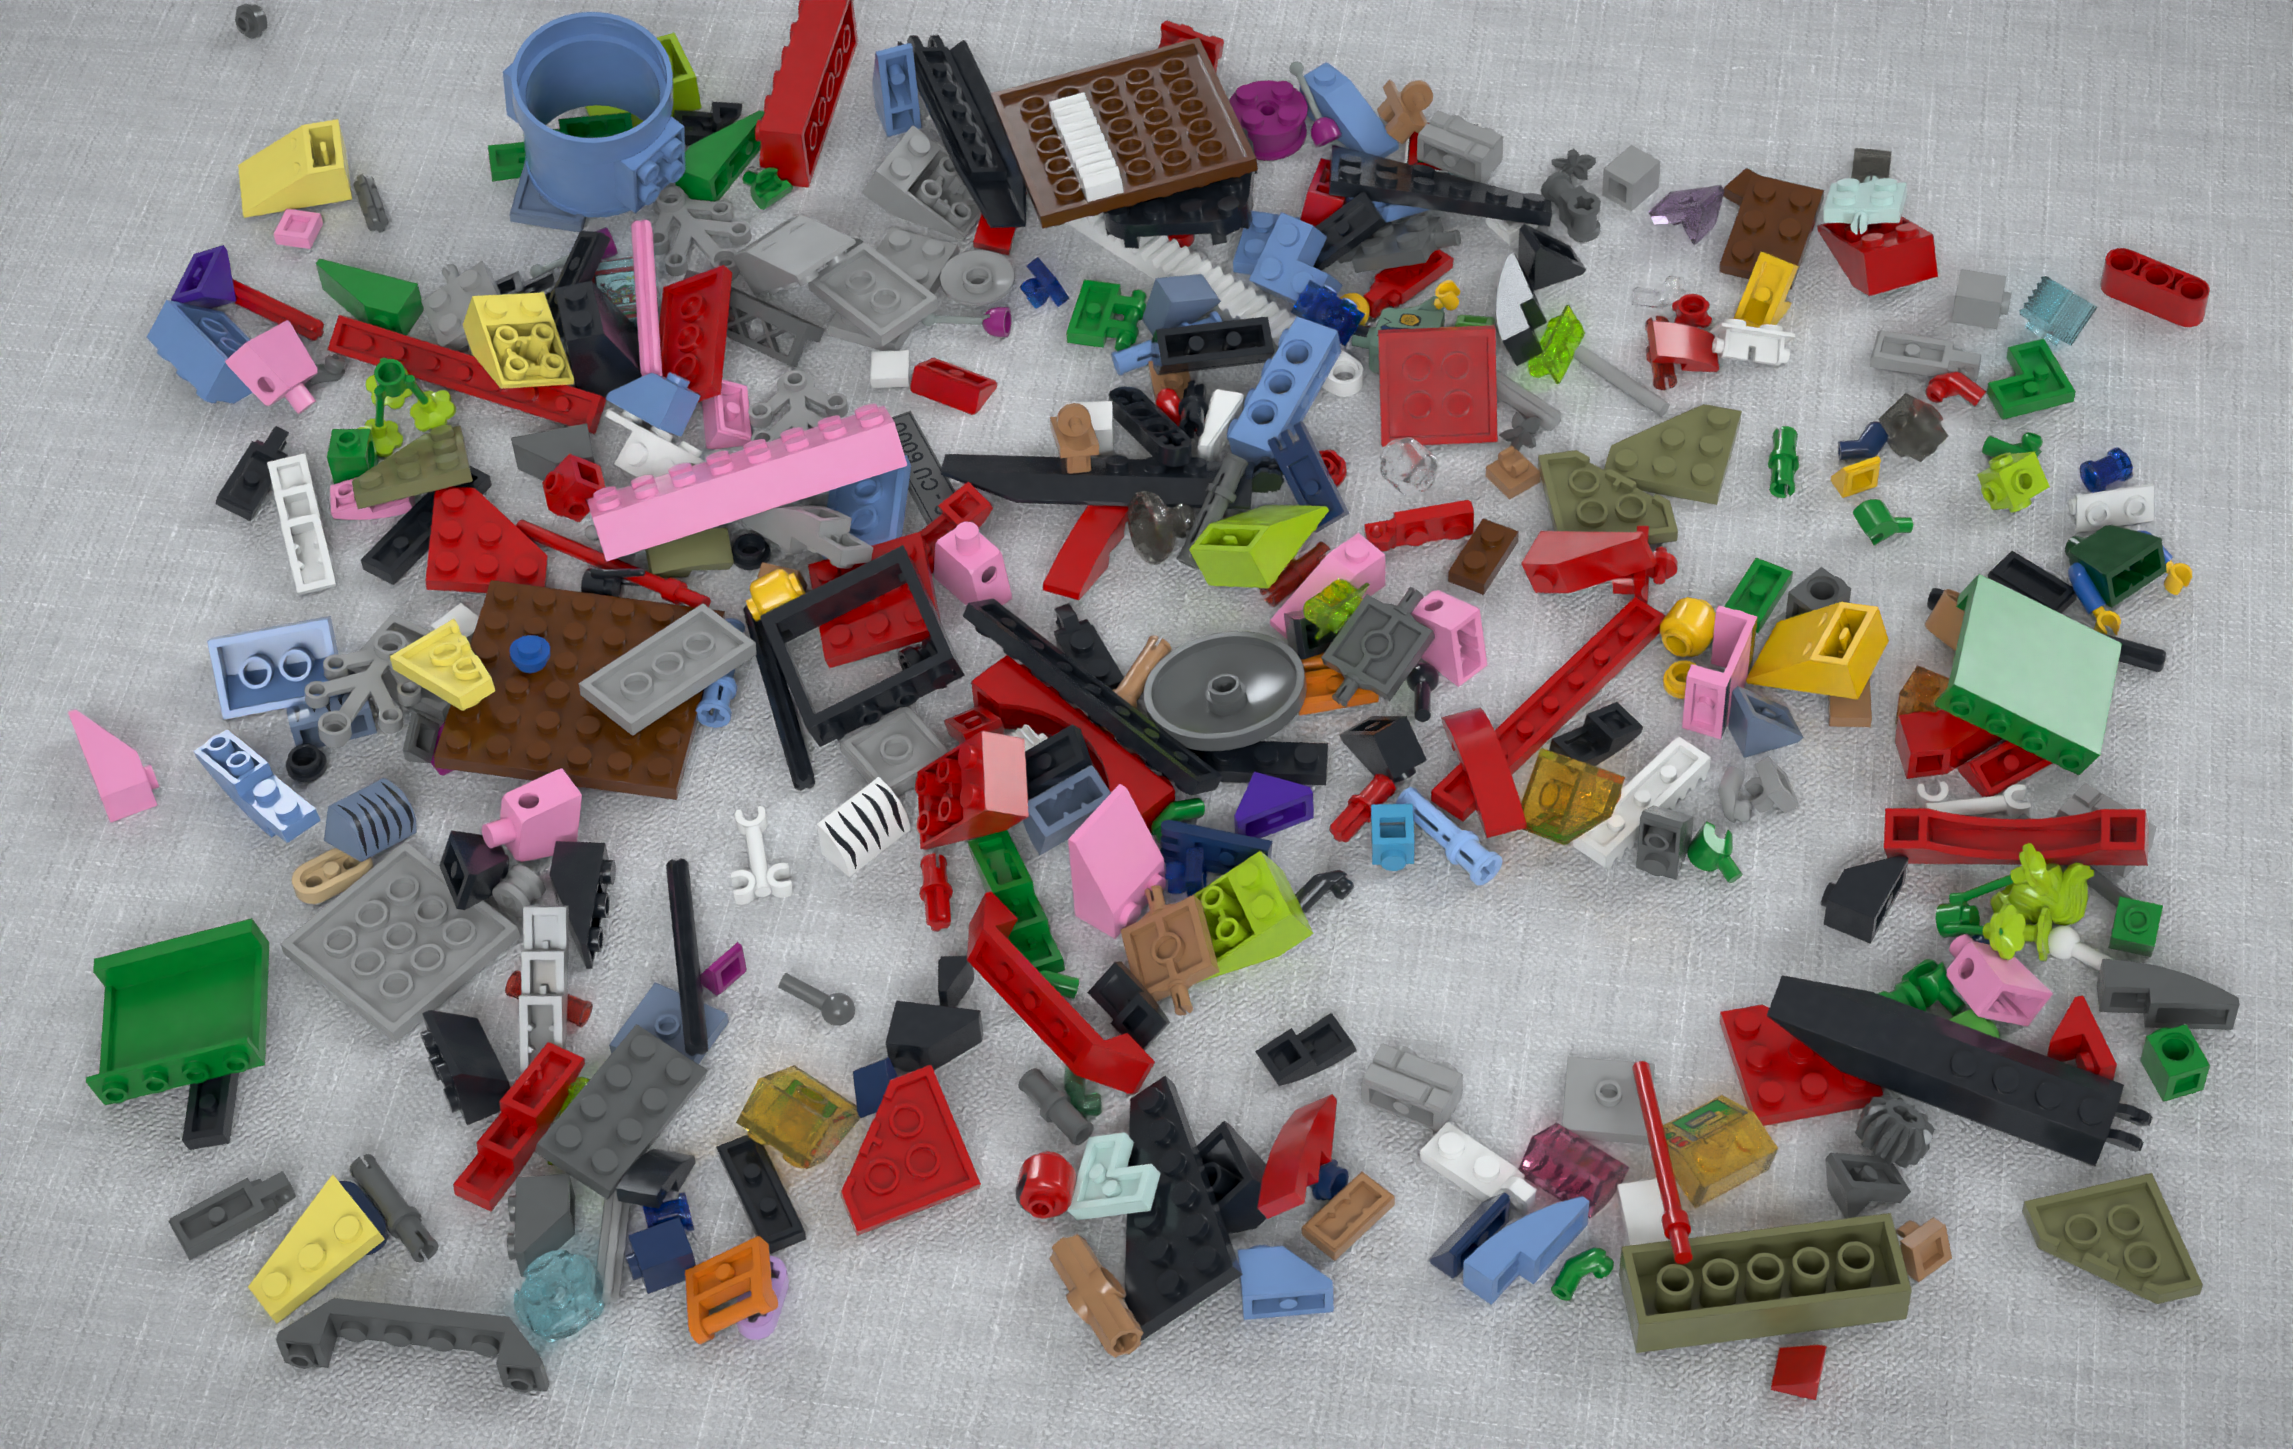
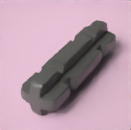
(370, 203)

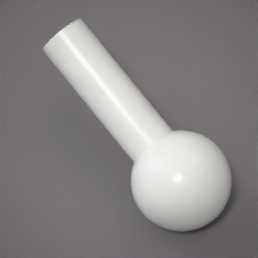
(2066, 943)

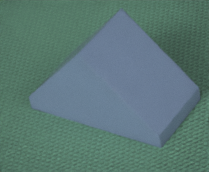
(1178, 301)
(1760, 723)

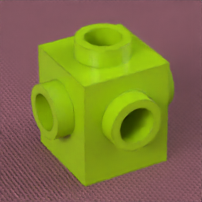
(2012, 481)

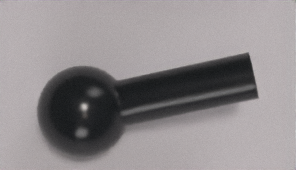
(1422, 681)

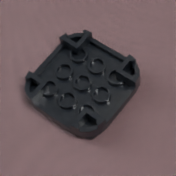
(1210, 209)

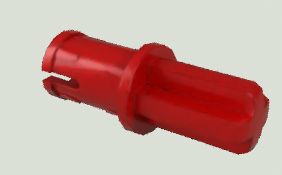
(1359, 808)
(936, 892)

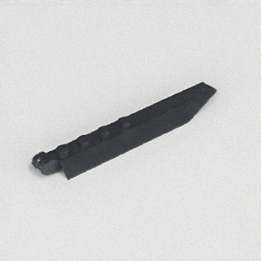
(970, 129)
(1108, 483)
(1957, 1068)

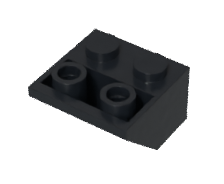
(464, 1064)

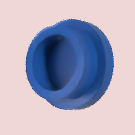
(530, 653)

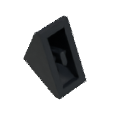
(1546, 258)
(1302, 635)

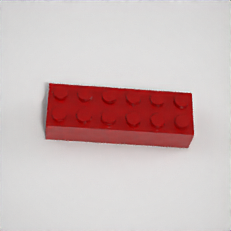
(807, 89)

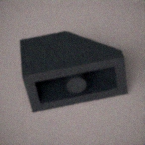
(1385, 746)
(472, 868)
(1864, 897)
(930, 1034)

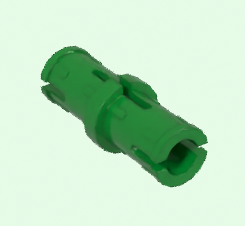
(1783, 462)

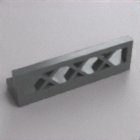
(768, 315)

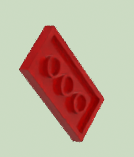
(695, 329)

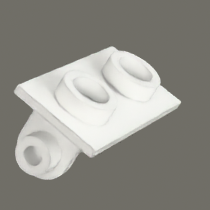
(1737, 338)
(2113, 507)

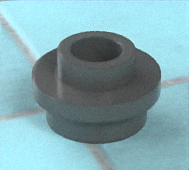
(250, 20)

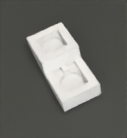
(1641, 1212)

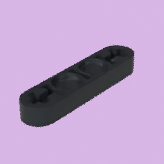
(1150, 426)

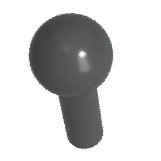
(835, 1008)

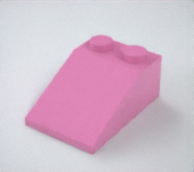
(1114, 864)

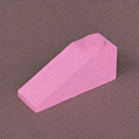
(1353, 561)
(116, 770)

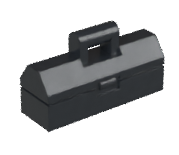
(1211, 345)

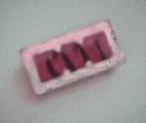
(1572, 1167)

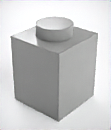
(1631, 178)
(1980, 299)

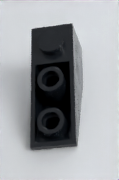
(580, 881)

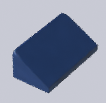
(1471, 1234)

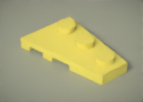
(445, 667)
(315, 1251)

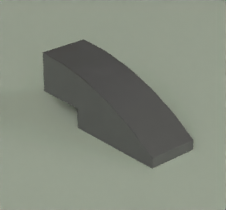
(2164, 996)

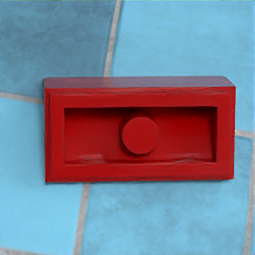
(952, 385)
(2000, 768)

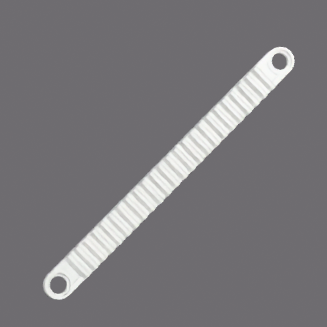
(1165, 258)

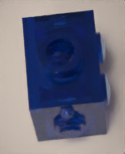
(1319, 302)

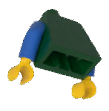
(2115, 566)

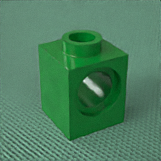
(351, 453)
(2135, 926)
(2178, 1076)

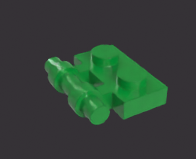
(1094, 315)

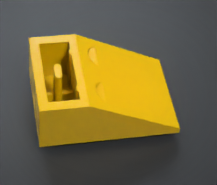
(1823, 651)

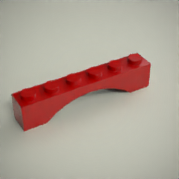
(1022, 699)
(2088, 838)

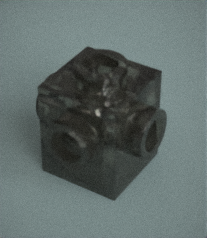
(1913, 428)

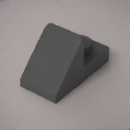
(1862, 1179)

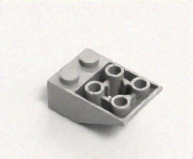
(923, 187)
(791, 254)

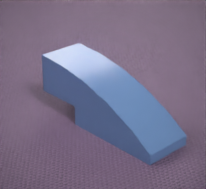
(1524, 1248)

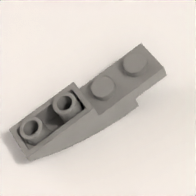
(814, 530)

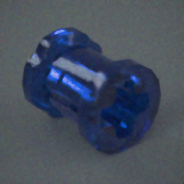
(2106, 470)
(670, 1207)

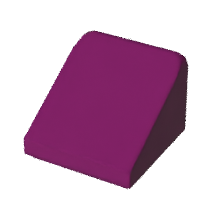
(724, 970)

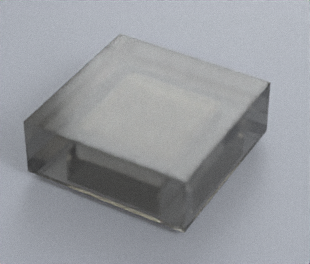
(1870, 163)

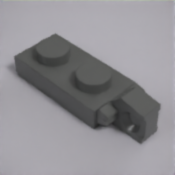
(230, 1213)

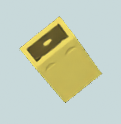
(297, 171)
(517, 340)

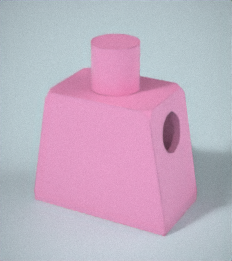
(276, 367)
(971, 566)
(1459, 640)
(536, 817)
(1993, 985)

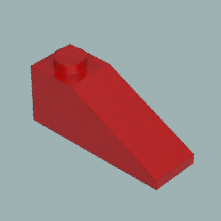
(1318, 202)
(1584, 559)

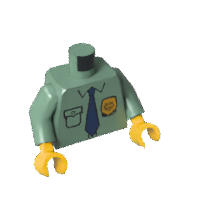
(1426, 315)

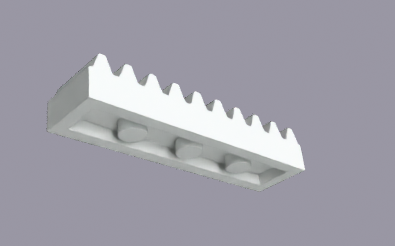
(1086, 147)
(1658, 785)

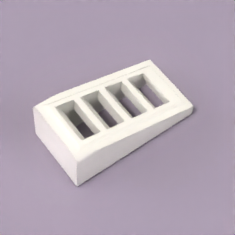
(1222, 410)

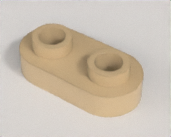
(329, 875)

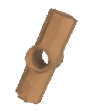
(1096, 1295)

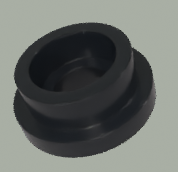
(750, 551)
(306, 763)

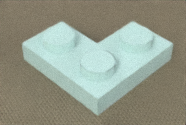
(1107, 1184)

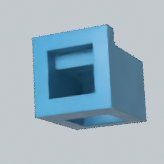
(1392, 843)

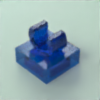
(1042, 286)
(1189, 876)

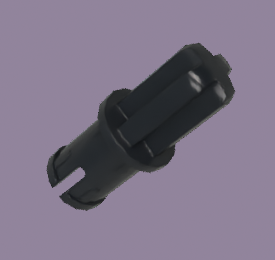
(1193, 409)

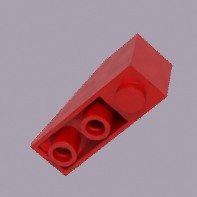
(1938, 742)

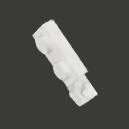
(1476, 1168)

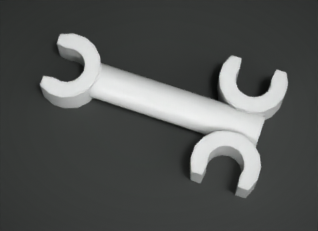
(1974, 806)
(761, 880)

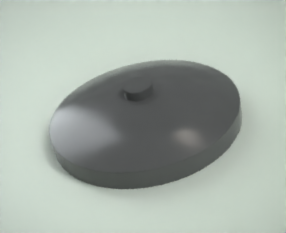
(1226, 690)

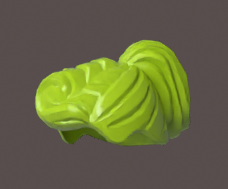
(2065, 899)

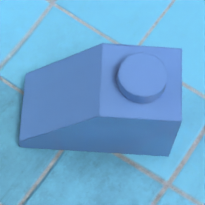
(658, 401)
(1281, 1284)

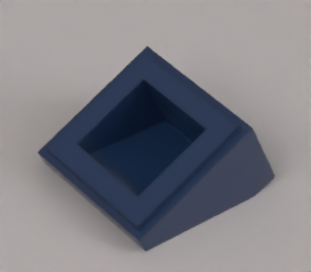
(871, 1084)

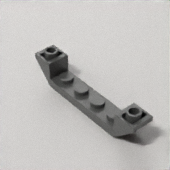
(314, 1336)

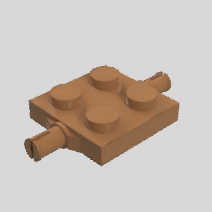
(1170, 948)

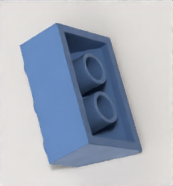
(197, 345)
(270, 665)

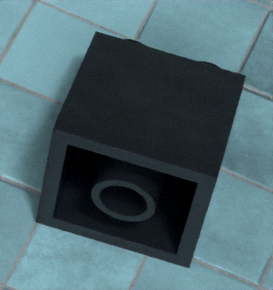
(598, 339)

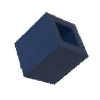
(660, 1255)

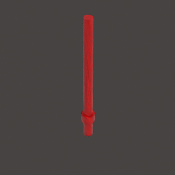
(670, 589)
(1674, 1220)

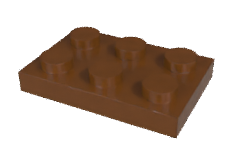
(1773, 220)

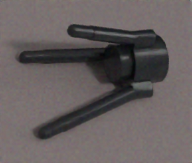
(608, 581)

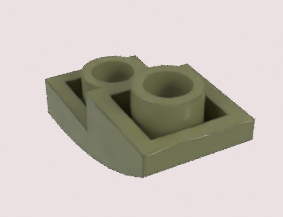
(694, 552)

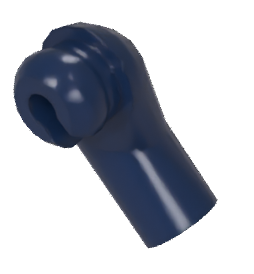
(1867, 445)

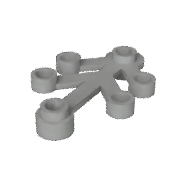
(675, 205)
(795, 389)
(335, 726)

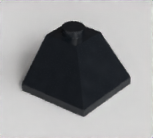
(1234, 1176)

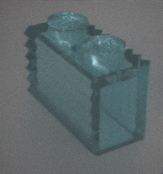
(2056, 312)

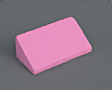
(727, 417)

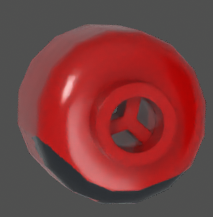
(1045, 1185)

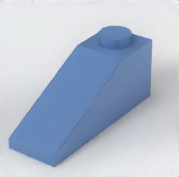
(896, 89)
(1344, 104)

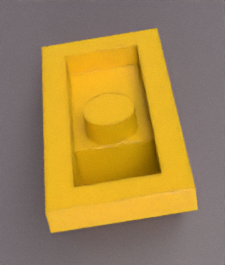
(1766, 291)

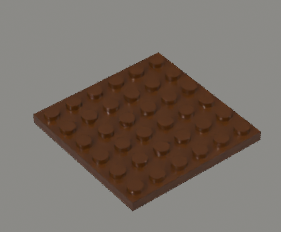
(1157, 114)
(541, 719)

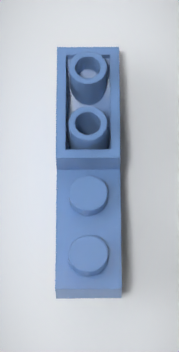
(255, 787)

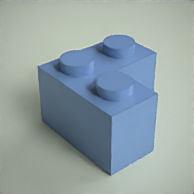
(1289, 260)

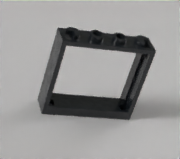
(837, 599)

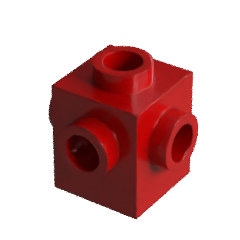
(571, 486)

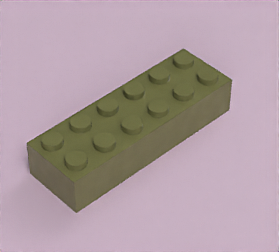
(1765, 1283)

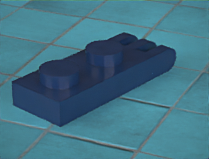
(1308, 474)
(1221, 848)

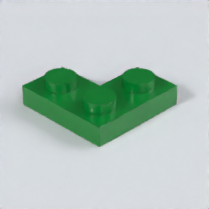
(2037, 383)

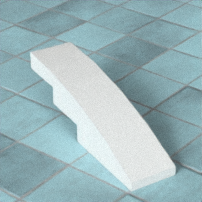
(301, 524)

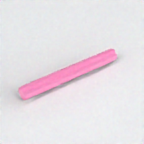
(646, 298)

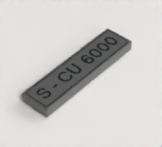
(925, 481)

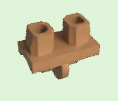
(1404, 108)
(1075, 437)

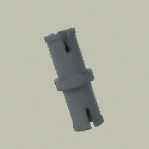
(1055, 1106)

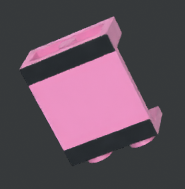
(1710, 691)

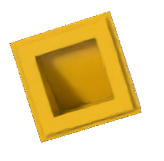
(1857, 477)

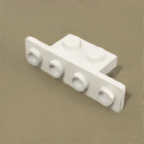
(650, 450)

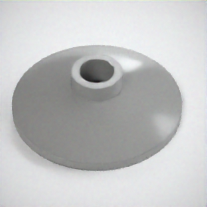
(977, 277)

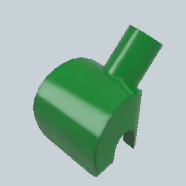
(766, 187)
(1878, 521)
(1712, 853)
(1934, 985)

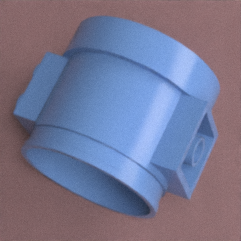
(591, 63)

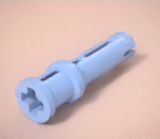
(1460, 845)

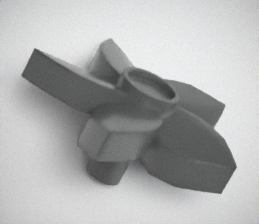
(1575, 164)
(1522, 431)

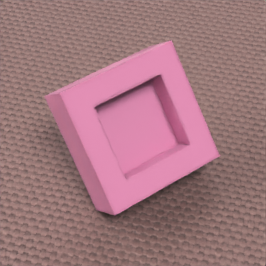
(298, 228)

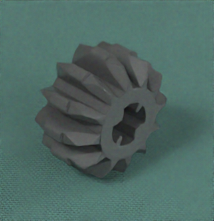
(1894, 1131)

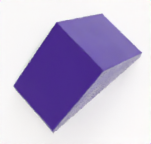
(207, 280)
(1272, 806)

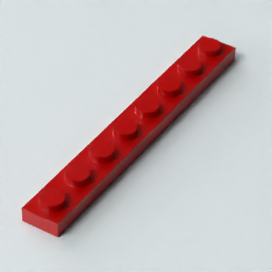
(463, 374)
(1560, 698)

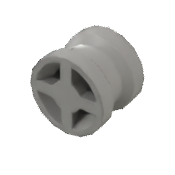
(518, 890)

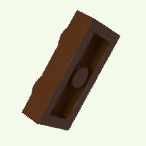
(1483, 556)

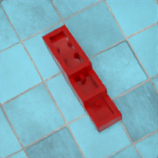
(1086, 551)
(524, 1119)
(1297, 1155)

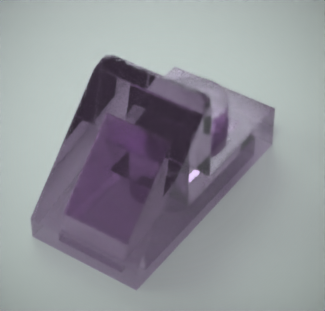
(1693, 208)

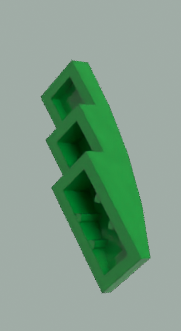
(508, 159)
(1008, 879)

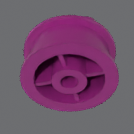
(1272, 116)

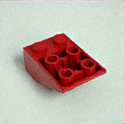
(1883, 255)
(972, 790)

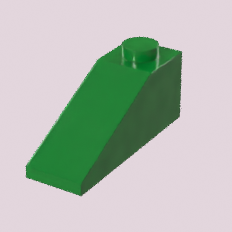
(720, 159)
(372, 296)

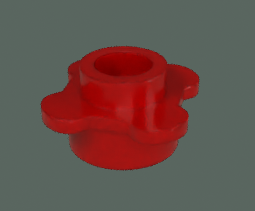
(1692, 311)

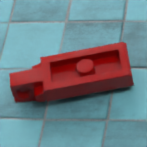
(1400, 284)
(1422, 525)

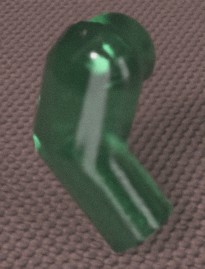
(1076, 1088)

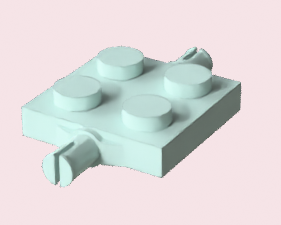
(1865, 202)

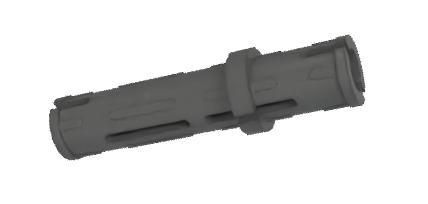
(1216, 502)
(401, 1219)

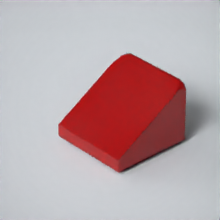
(1799, 1370)

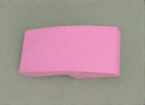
(344, 504)

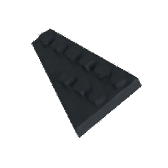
(1425, 188)
(1181, 1245)

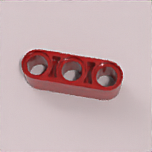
(2155, 287)

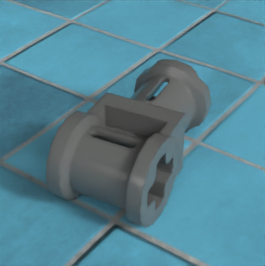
(1576, 206)

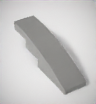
(543, 980)

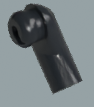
(1322, 884)

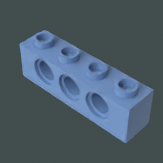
(1305, 342)

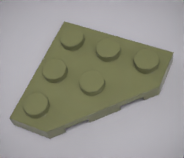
(1681, 455)
(420, 467)
(1598, 500)
(2119, 1235)

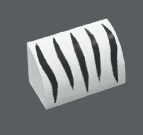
(862, 827)

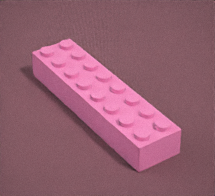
(746, 481)

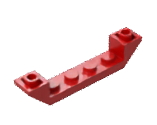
(1110, 1062)

